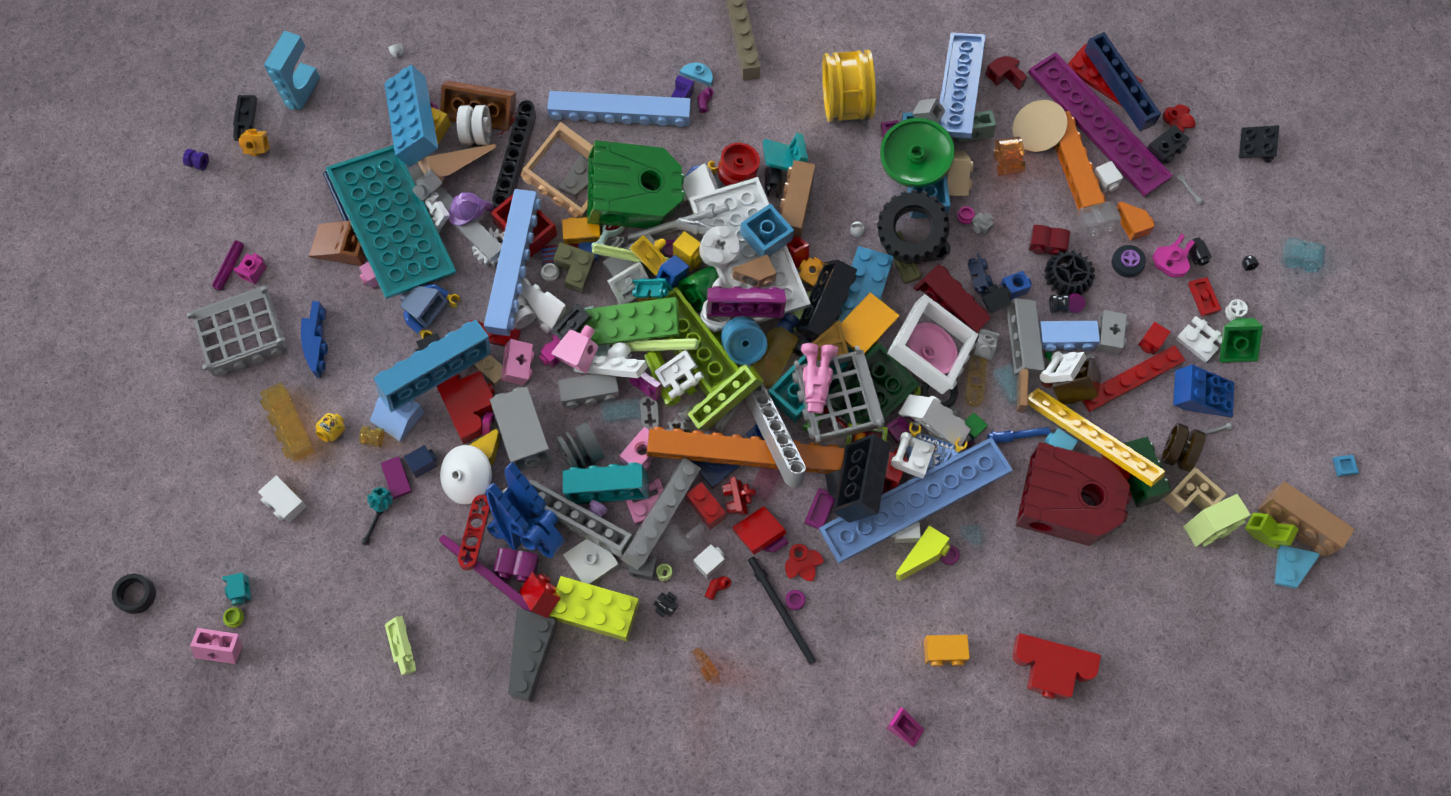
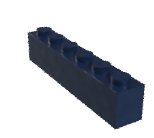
(1122, 82)

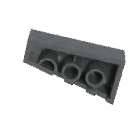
(530, 649)

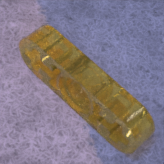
(981, 373)

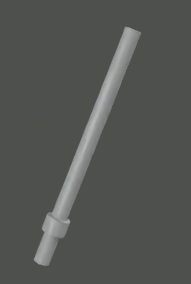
(709, 213)

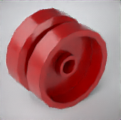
(738, 163)

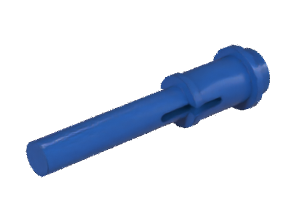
(1008, 436)

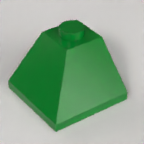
(1241, 340)

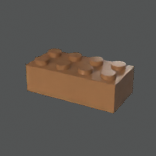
(797, 195)
(1315, 524)

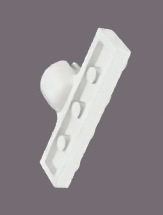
(617, 363)

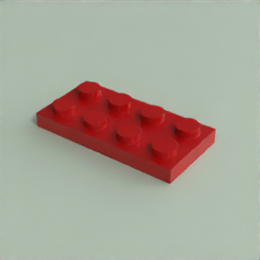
(1090, 75)

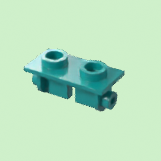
(658, 287)

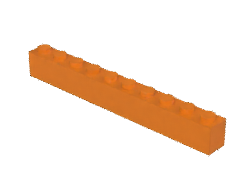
(736, 450)

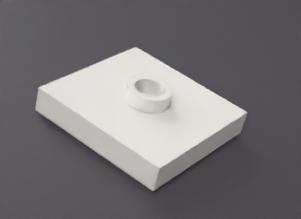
(590, 561)

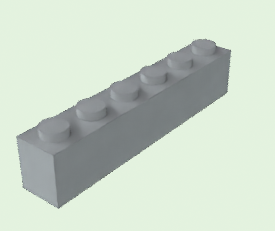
(660, 514)

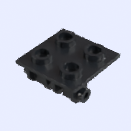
(1259, 142)

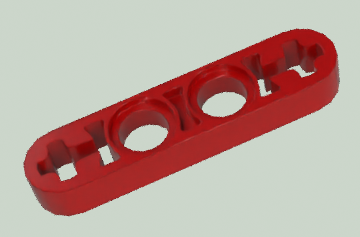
(471, 531)

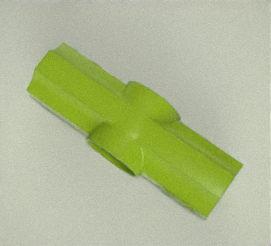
(655, 361)

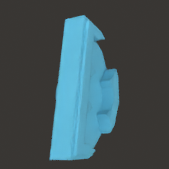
(697, 72)

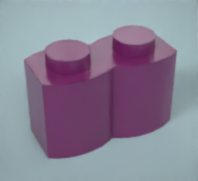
(515, 564)

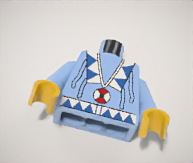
(943, 450)

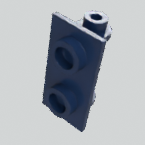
(979, 267)

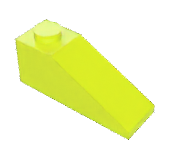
(925, 552)

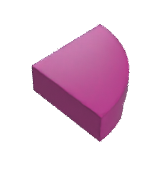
(486, 423)

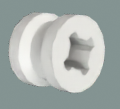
(1238, 306)

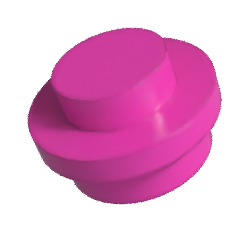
(965, 215)

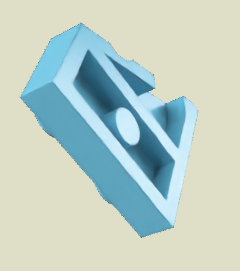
(1293, 565)

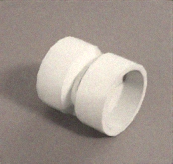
(524, 315)

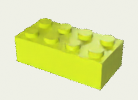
(595, 608)

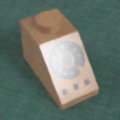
(756, 272)

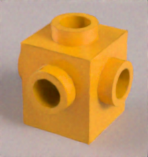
(254, 142)
(805, 275)

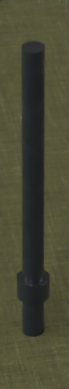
(761, 576)

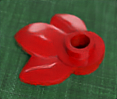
(1179, 116)
(804, 565)

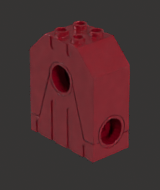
(1053, 494)

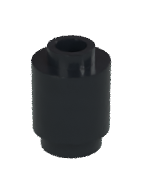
(1199, 252)

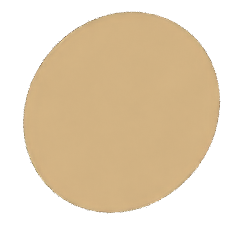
(1040, 125)

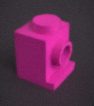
(251, 268)
(546, 356)

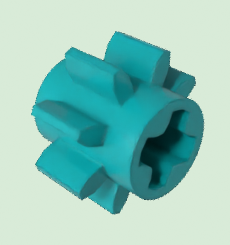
(379, 499)

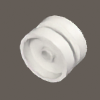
(474, 125)

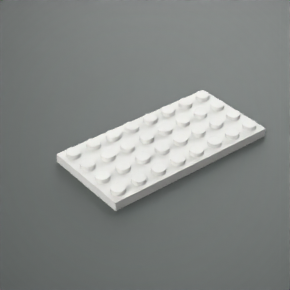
(744, 201)

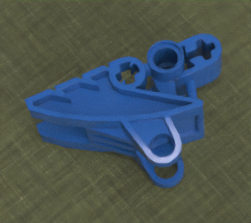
(516, 515)

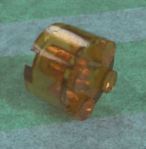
(1009, 155)

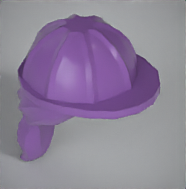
(467, 207)

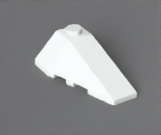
(547, 307)

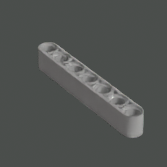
(776, 436)

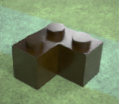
(1083, 387)

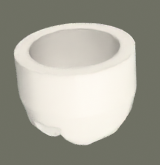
(397, 48)
(858, 229)

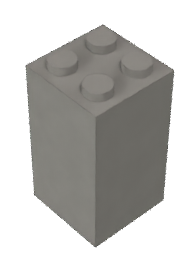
(521, 429)

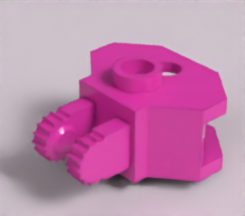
(1174, 256)

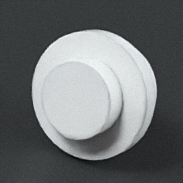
(550, 272)

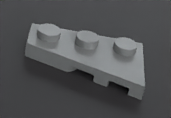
(577, 178)

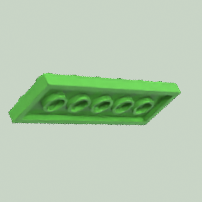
(634, 321)

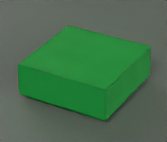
(976, 425)

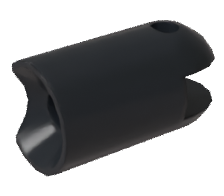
(773, 179)

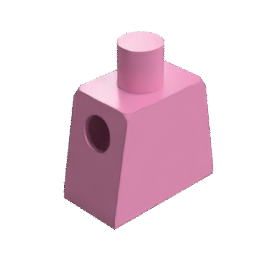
(577, 349)

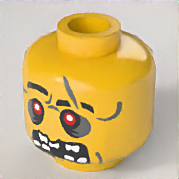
(330, 427)

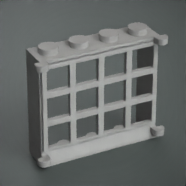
(247, 357)
(866, 386)

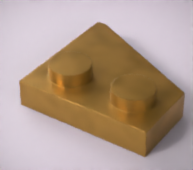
(832, 336)

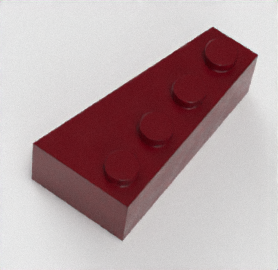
(952, 297)

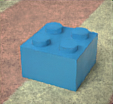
(766, 231)

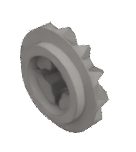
(616, 241)

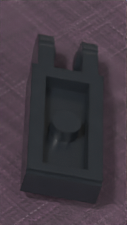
(244, 114)

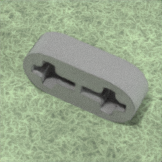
(644, 413)

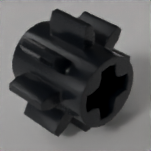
(666, 604)

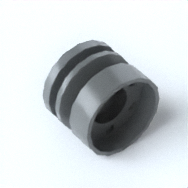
(580, 447)

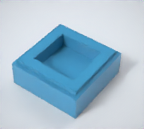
(1345, 465)

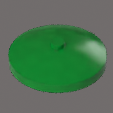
(917, 152)

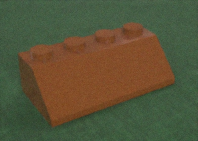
(499, 101)

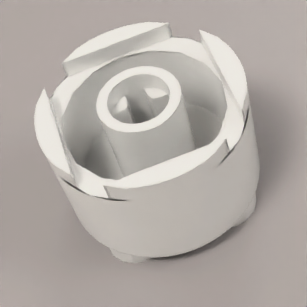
(716, 257)

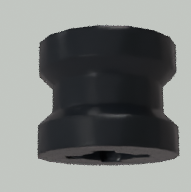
(1059, 303)
(802, 340)

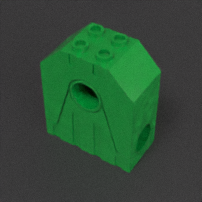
(617, 183)

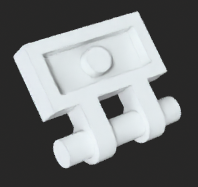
(436, 210)
(1197, 342)
(675, 370)

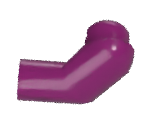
(703, 99)
(777, 545)

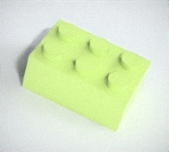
(1217, 521)

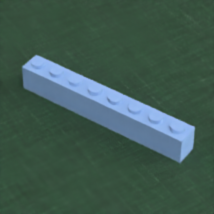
(619, 108)
(512, 262)

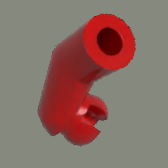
(716, 585)

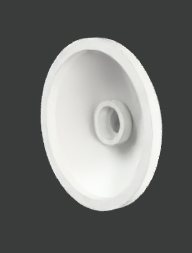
(473, 473)

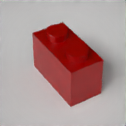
(705, 505)
(540, 594)

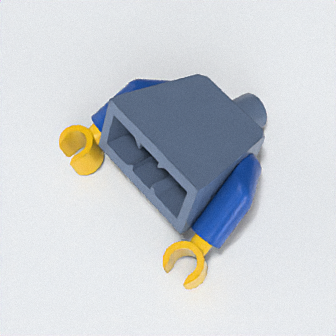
(423, 305)

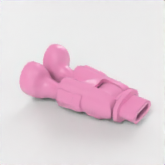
(817, 379)

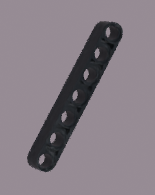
(513, 149)

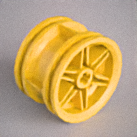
(848, 85)

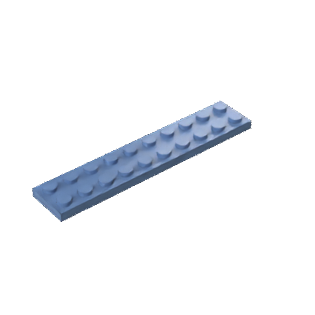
(918, 499)

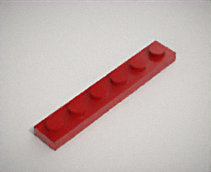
(1135, 377)

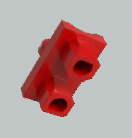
(739, 493)

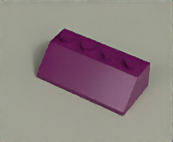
(746, 302)

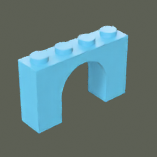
(280, 64)

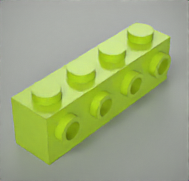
(725, 397)

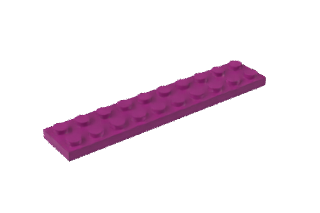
(1100, 124)

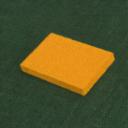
(867, 323)

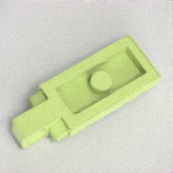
(400, 645)

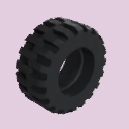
(907, 203)

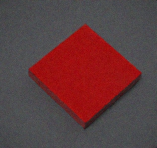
(759, 530)

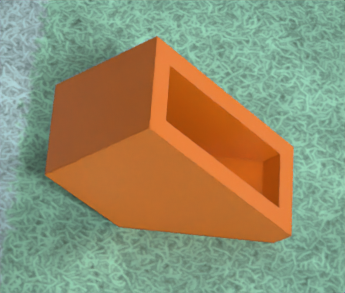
(1135, 221)

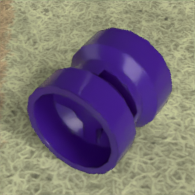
(192, 158)

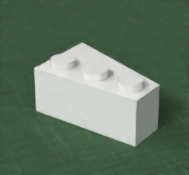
(935, 418)

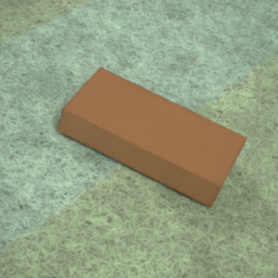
(1022, 390)

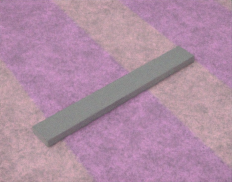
(473, 230)

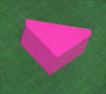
(905, 727)

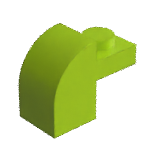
(1270, 532)

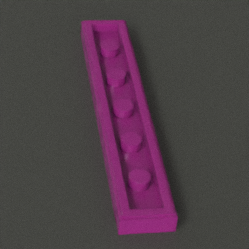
(487, 574)

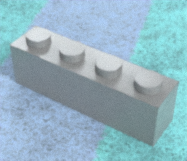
(1025, 336)

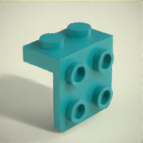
(783, 155)

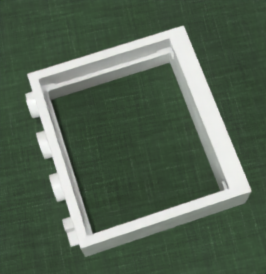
(917, 364)

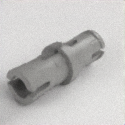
(693, 226)

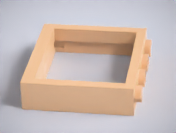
(578, 144)

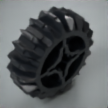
(1060, 277)

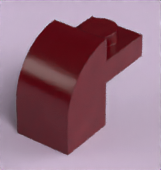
(1006, 68)

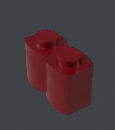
(1048, 240)

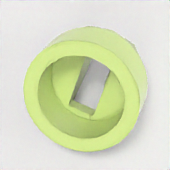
(660, 572)

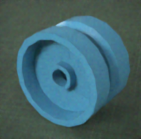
(744, 340)

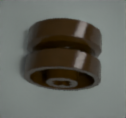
(1183, 447)

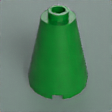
(696, 286)

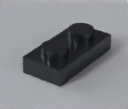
(574, 320)

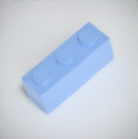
(1069, 335)

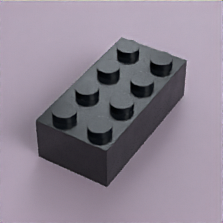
(827, 298)
(862, 478)

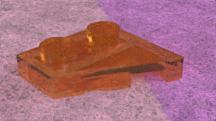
(707, 668)

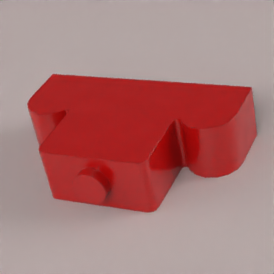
(466, 402)
(1054, 665)

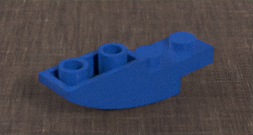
(311, 338)

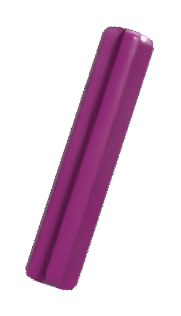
(227, 265)

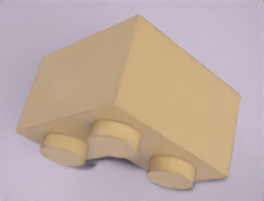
(959, 175)
(1194, 488)

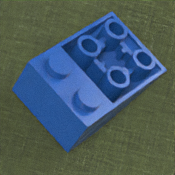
(1203, 392)

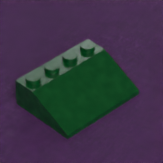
(889, 379)

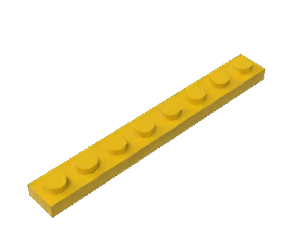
(1095, 437)

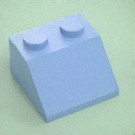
(399, 421)

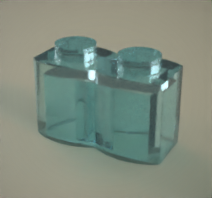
(1303, 254)

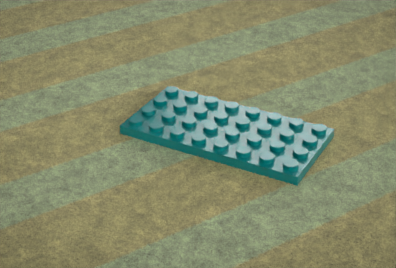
(390, 221)

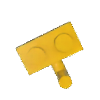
(649, 253)

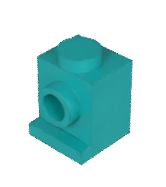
(237, 588)

